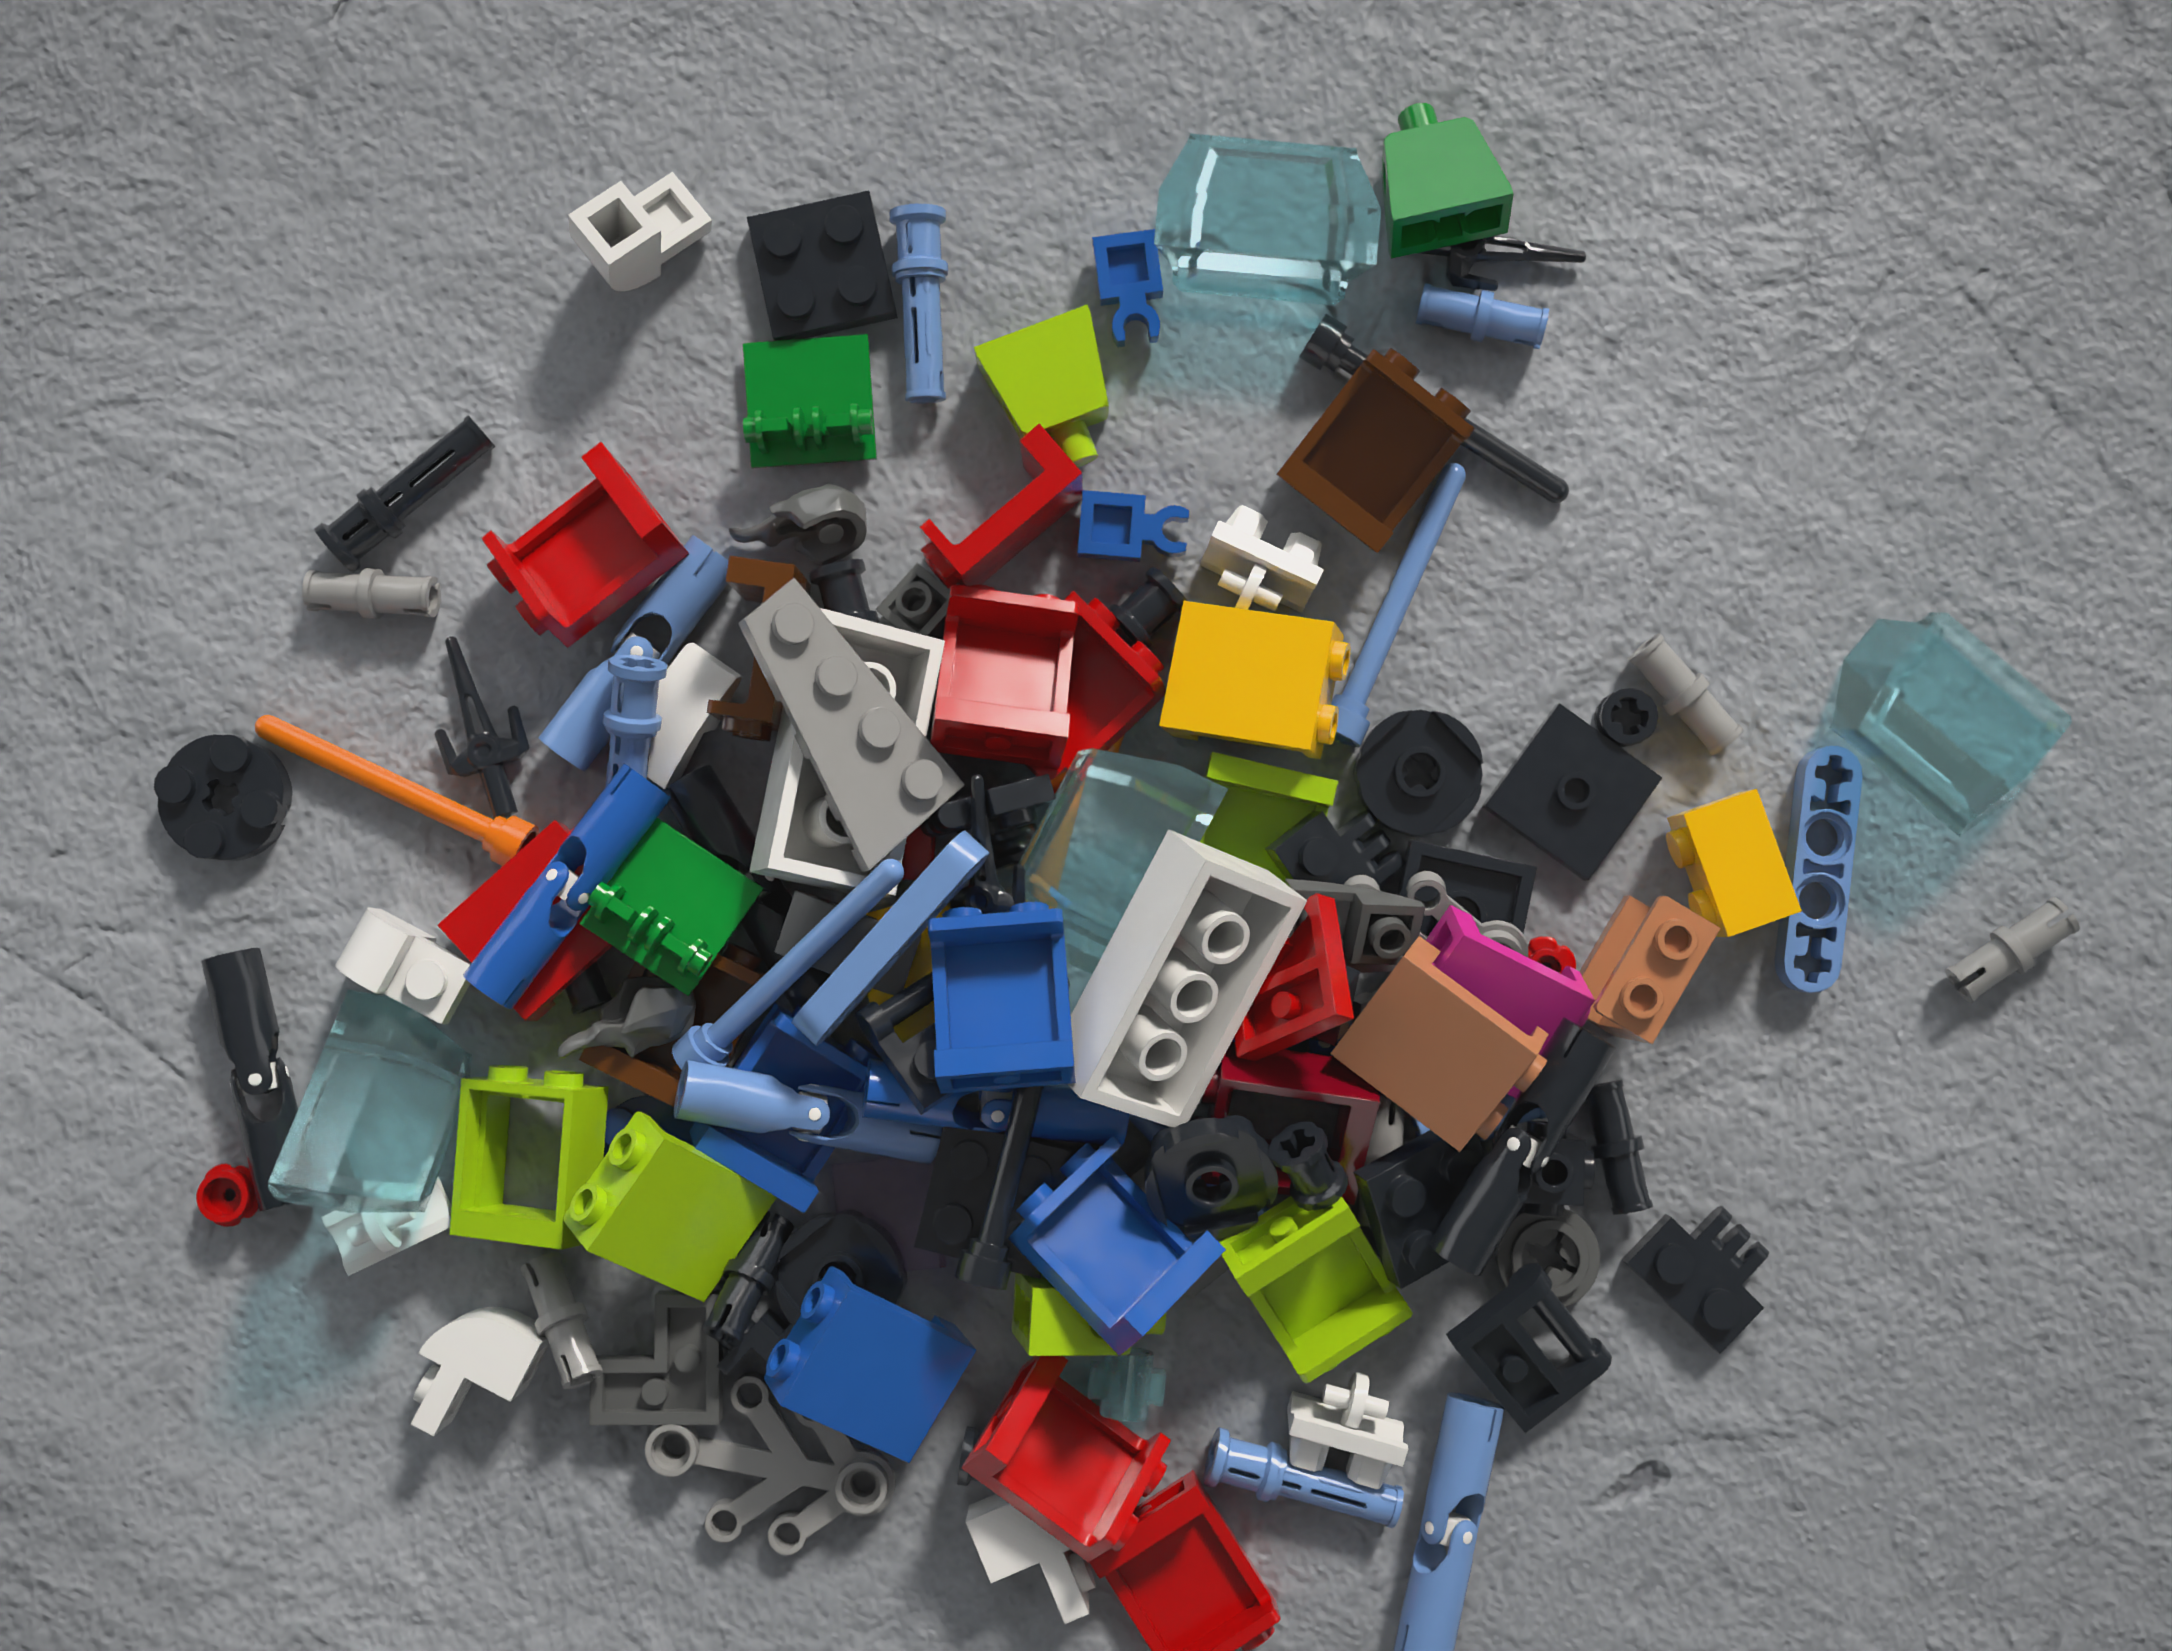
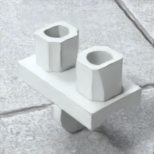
(1261, 570)
(376, 1236)
(1348, 1422)

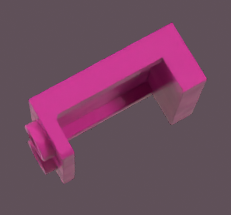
(1507, 980)

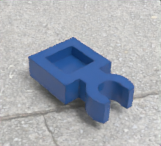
(1129, 276)
(1116, 527)

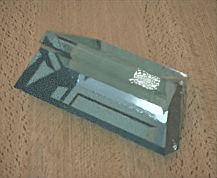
(1267, 219)
(1944, 717)
(1104, 837)
(374, 1112)

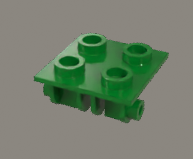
(809, 401)
(671, 906)

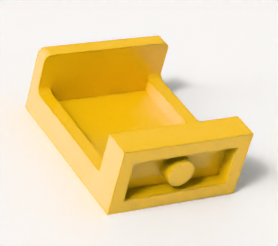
(1255, 678)

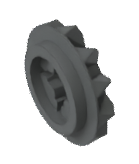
(1575, 1244)

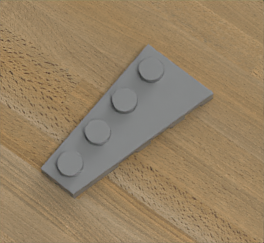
(862, 744)

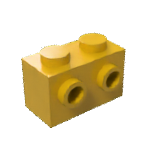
(1732, 863)

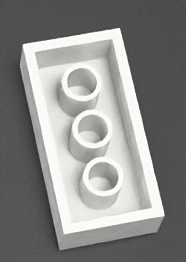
(796, 827)
(1178, 979)

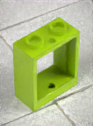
(482, 1153)

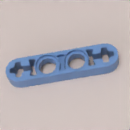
(1830, 871)
(890, 938)

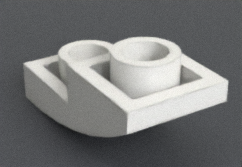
(683, 704)

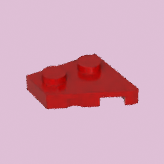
(1303, 989)

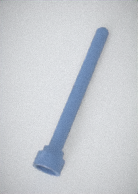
(1351, 704)
(714, 1041)

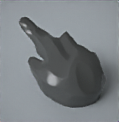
(824, 518)
(638, 1017)

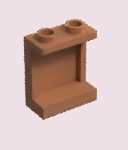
(1644, 965)
(1440, 1050)

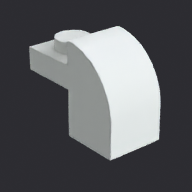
(634, 235)
(405, 965)
(485, 1347)
(1013, 1542)

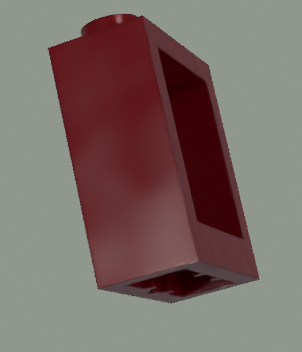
(1302, 1077)

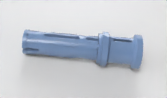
(920, 274)
(632, 712)
(1270, 1474)

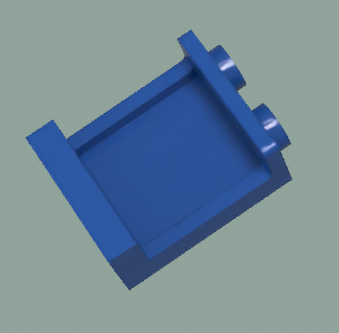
(1001, 999)
(777, 1158)
(1108, 1248)
(867, 1366)

